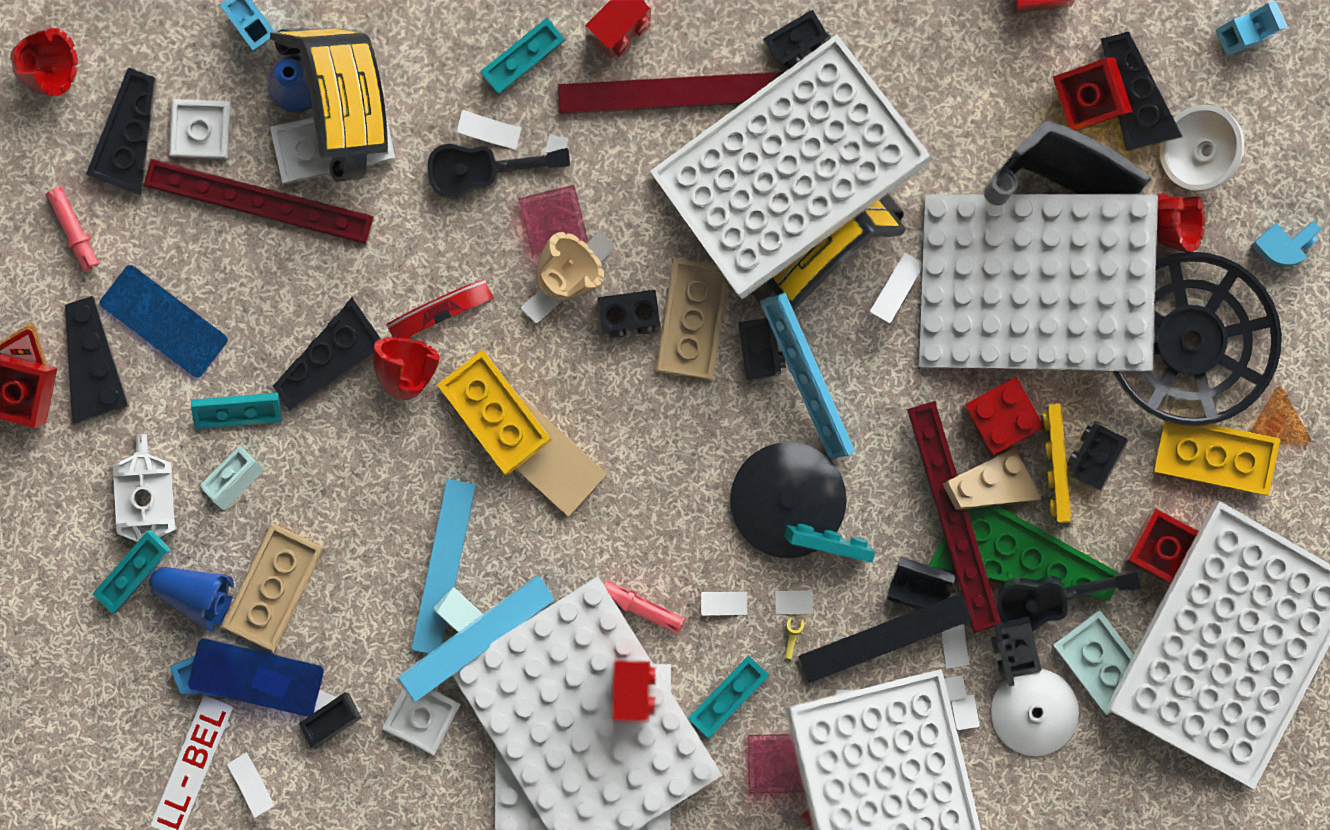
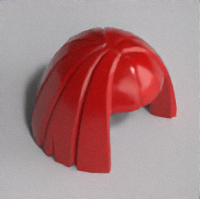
(45, 61)
(1180, 222)
(404, 366)

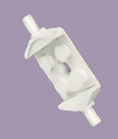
(139, 474)

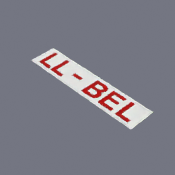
(192, 764)

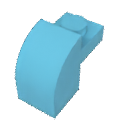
(248, 22)
(1251, 28)
(1283, 251)

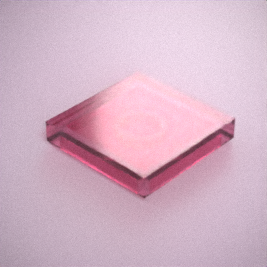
(550, 214)
(773, 764)

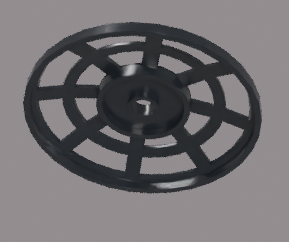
(1212, 343)

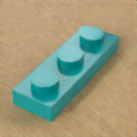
(522, 56)
(236, 410)
(829, 542)
(131, 571)
(728, 696)

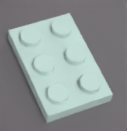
(1095, 657)

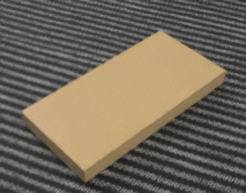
(692, 320)
(561, 468)
(272, 587)

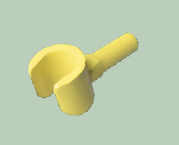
(792, 637)

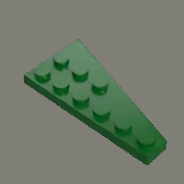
(1021, 550)

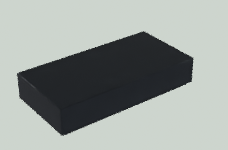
(330, 720)

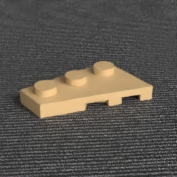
(993, 483)

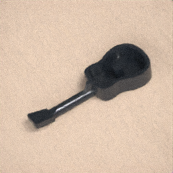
(459, 170)
(1048, 598)

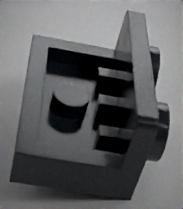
(796, 40)
(760, 349)
(1096, 456)
(919, 584)
(1017, 649)

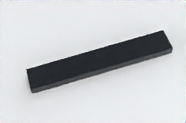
(885, 637)

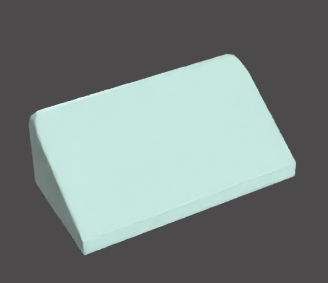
(231, 477)
(457, 610)

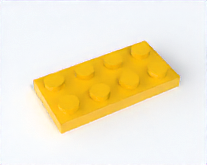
(494, 412)
(1057, 452)
(1218, 456)

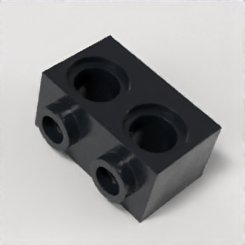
(628, 304)

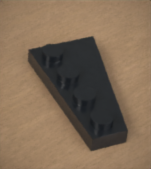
(1151, 117)
(125, 138)
(337, 349)
(92, 368)

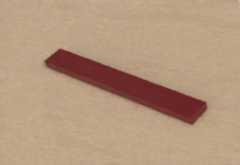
(661, 92)
(258, 201)
(954, 523)

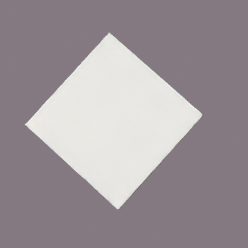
(199, 129)
(422, 721)

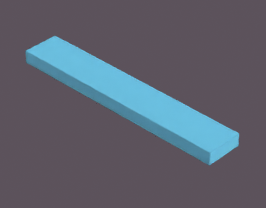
(807, 376)
(443, 563)
(475, 638)

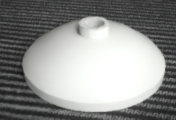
(1185, 157)
(1013, 713)

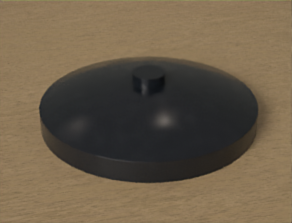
(782, 488)

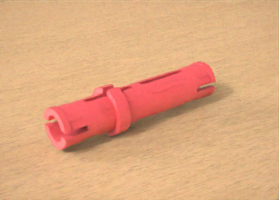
(77, 239)
(631, 602)

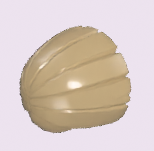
(568, 268)

